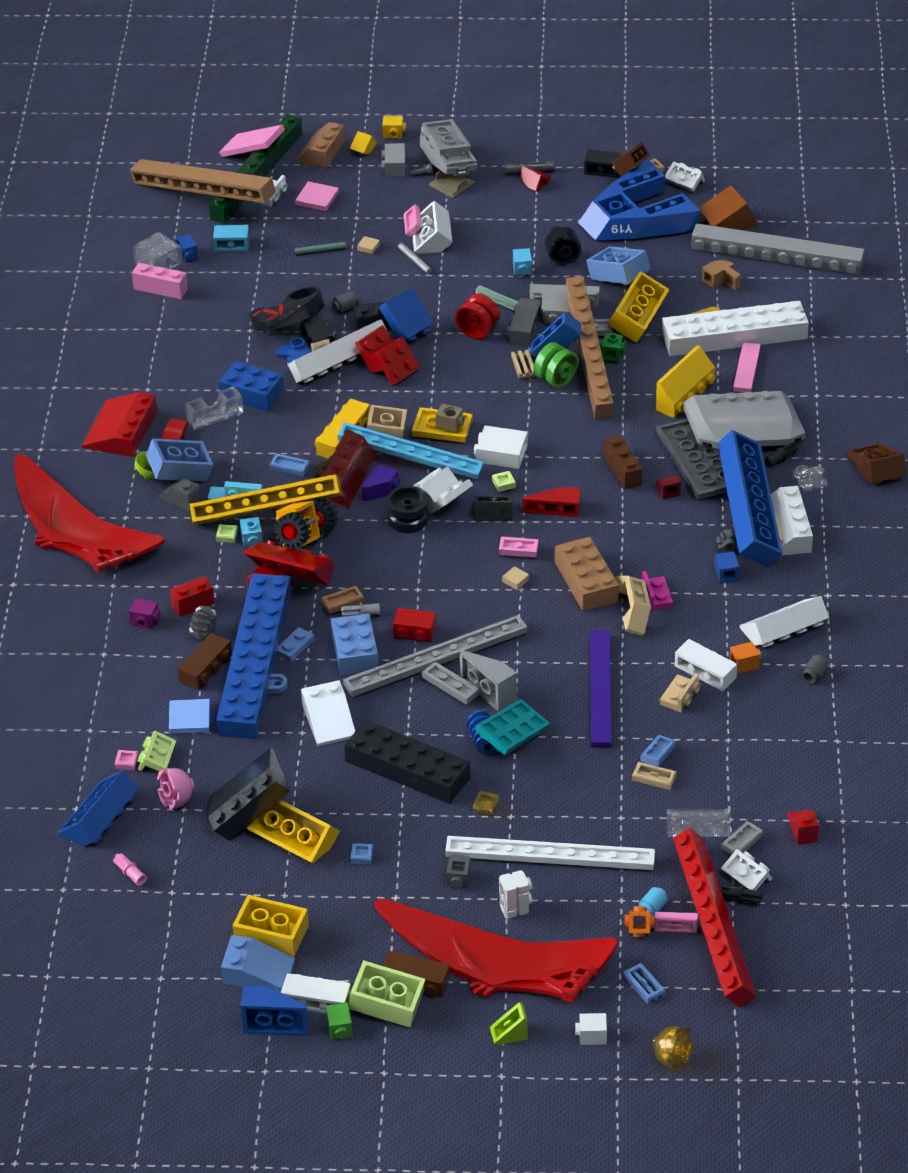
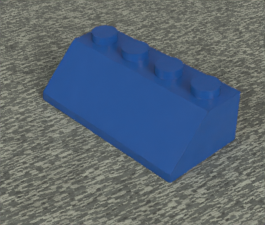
(99, 809)

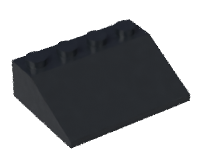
(247, 795)

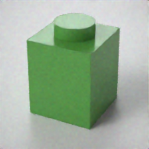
(339, 1021)

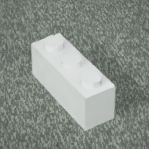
(708, 664)
(316, 992)

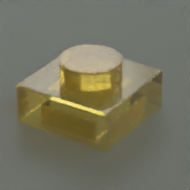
(486, 802)

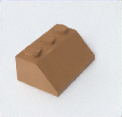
(323, 146)

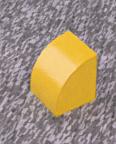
(363, 143)

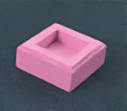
(126, 760)

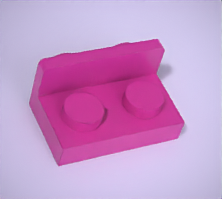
(658, 592)

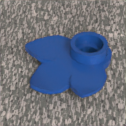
(294, 350)

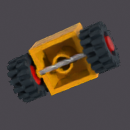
(304, 522)

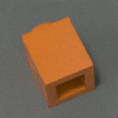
(745, 656)

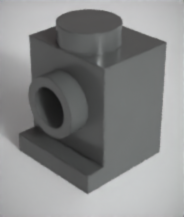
(457, 875)

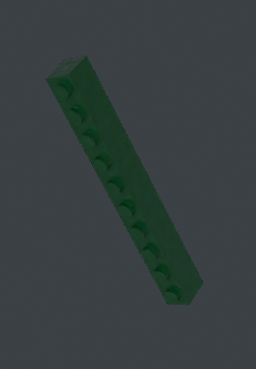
(258, 164)

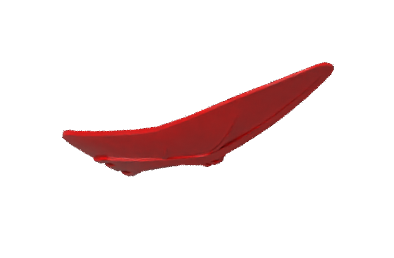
(73, 528)
(499, 962)

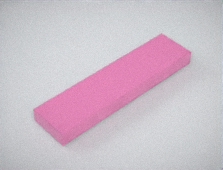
(746, 367)

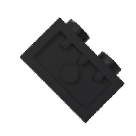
(493, 507)

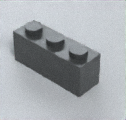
(524, 321)

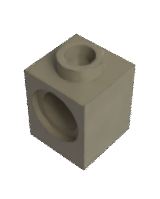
(449, 418)

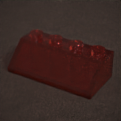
(351, 465)

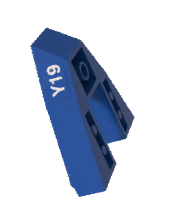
(617, 217)

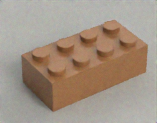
(586, 574)

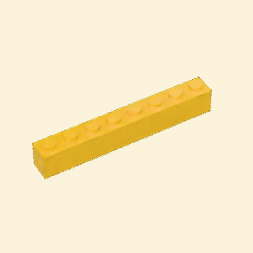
(265, 499)

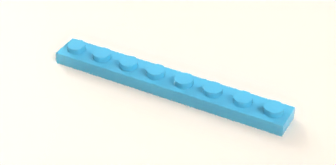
(417, 452)

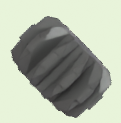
(203, 622)

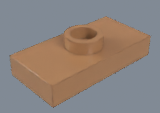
(347, 597)

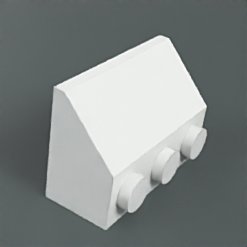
(435, 230)

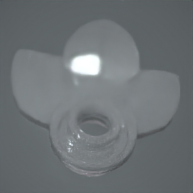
(810, 477)

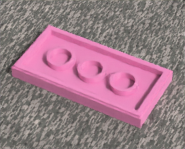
(252, 140)

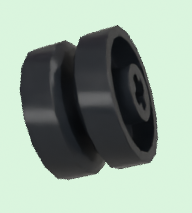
(408, 508)

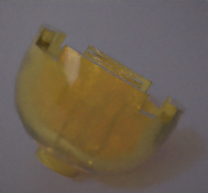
(673, 1046)

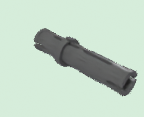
(539, 166)

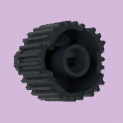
(562, 245)

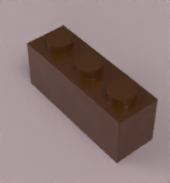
(630, 159)
(622, 462)
(204, 661)
(435, 973)

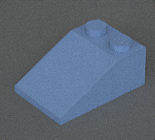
(255, 963)

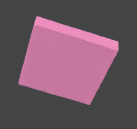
(317, 196)

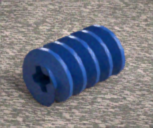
(481, 744)

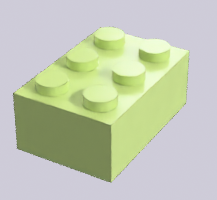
(386, 993)

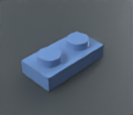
(295, 644)

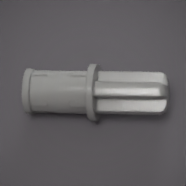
(371, 609)

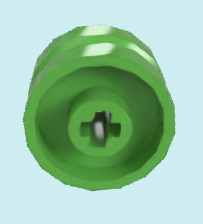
(556, 365)

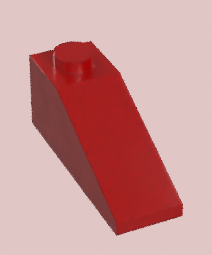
(558, 501)

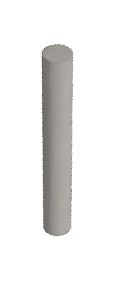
(415, 258)

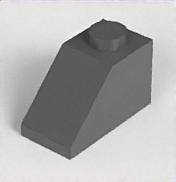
(182, 494)

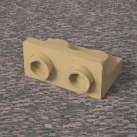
(680, 692)

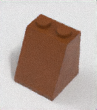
(728, 211)

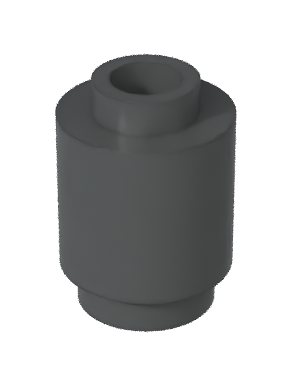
(345, 302)
(814, 669)

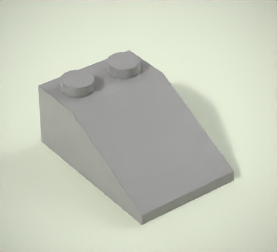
(493, 678)

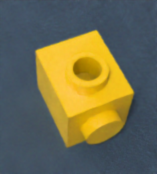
(393, 127)

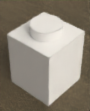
(592, 1029)

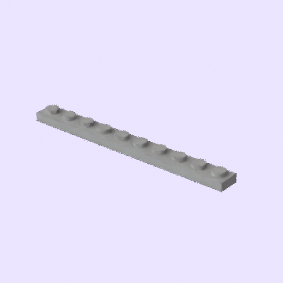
(439, 653)

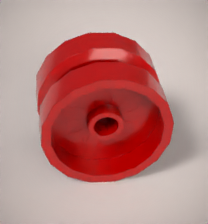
(477, 316)

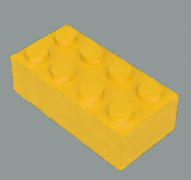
(638, 306)

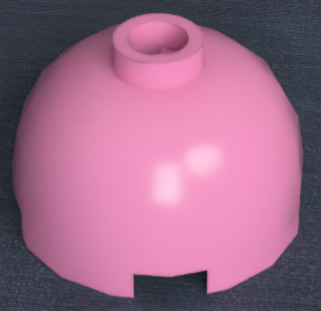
(175, 787)

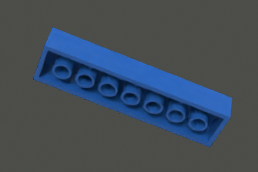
(750, 498)

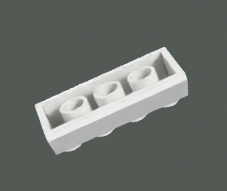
(792, 520)
(785, 621)

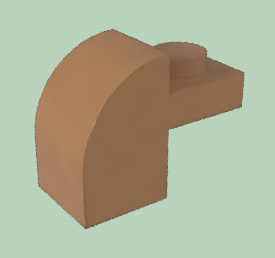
(721, 272)

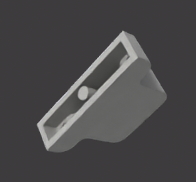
(555, 302)

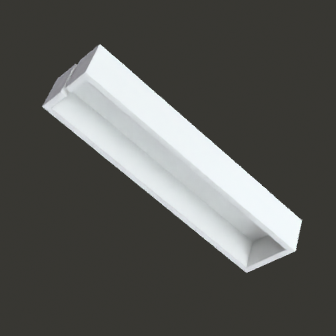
(732, 327)

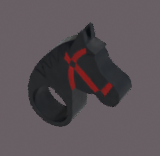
(295, 308)

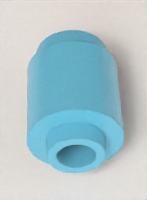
(654, 900)

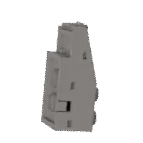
(447, 147)

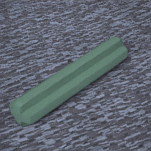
(497, 297)

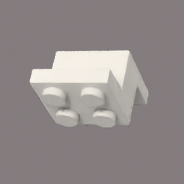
(442, 487)

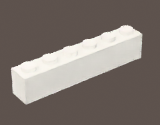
(329, 355)

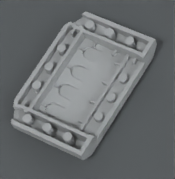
(758, 415)

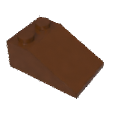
(878, 462)

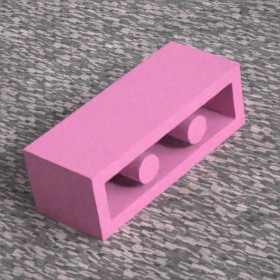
(159, 280)

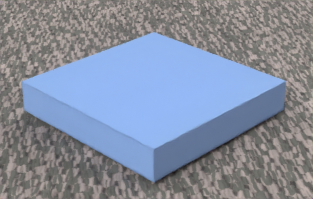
(189, 716)

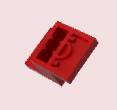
(387, 355)

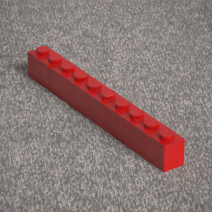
(714, 918)

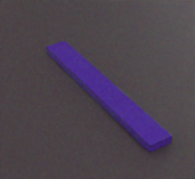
(600, 688)

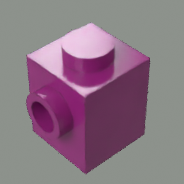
(144, 613)

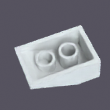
(327, 712)

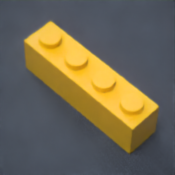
(353, 413)

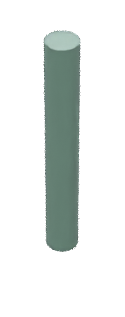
(320, 248)

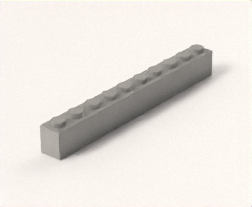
(777, 249)

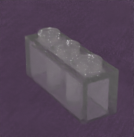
(703, 821)

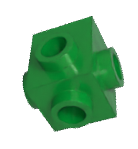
(612, 347)

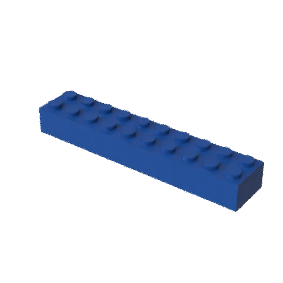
(254, 656)

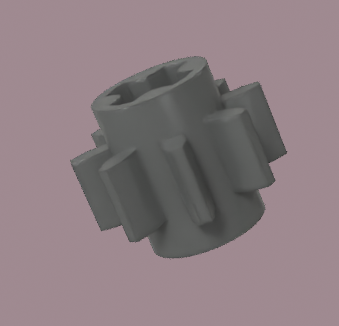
(727, 541)

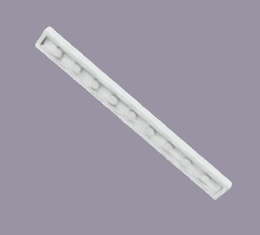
(551, 852)

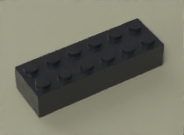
(407, 761)

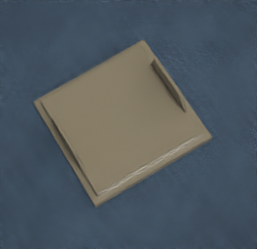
(450, 184)

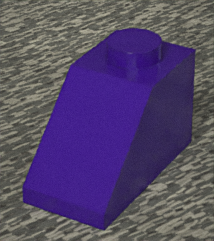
(380, 483)

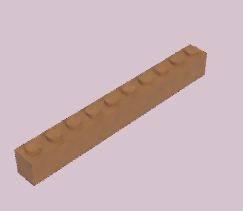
(203, 180)
(590, 349)

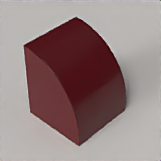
(669, 486)

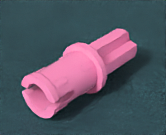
(130, 869)

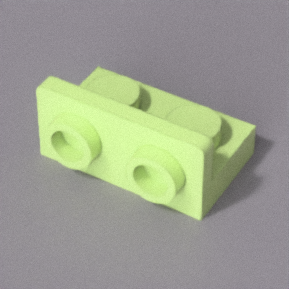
(157, 751)

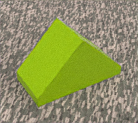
(511, 1026)

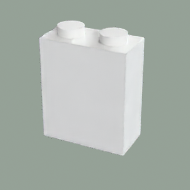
(501, 446)

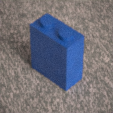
(406, 315)

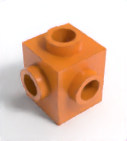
(642, 929)

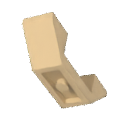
(637, 616)

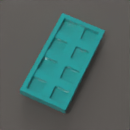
(512, 726)

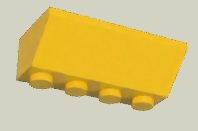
(683, 381)
(295, 831)

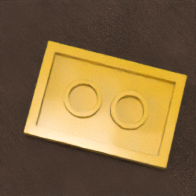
(426, 427)

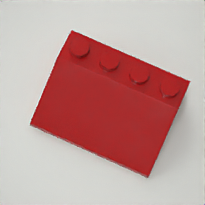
(122, 424)
(292, 562)

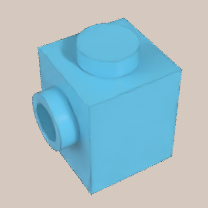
(522, 262)
(250, 531)

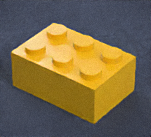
(272, 923)

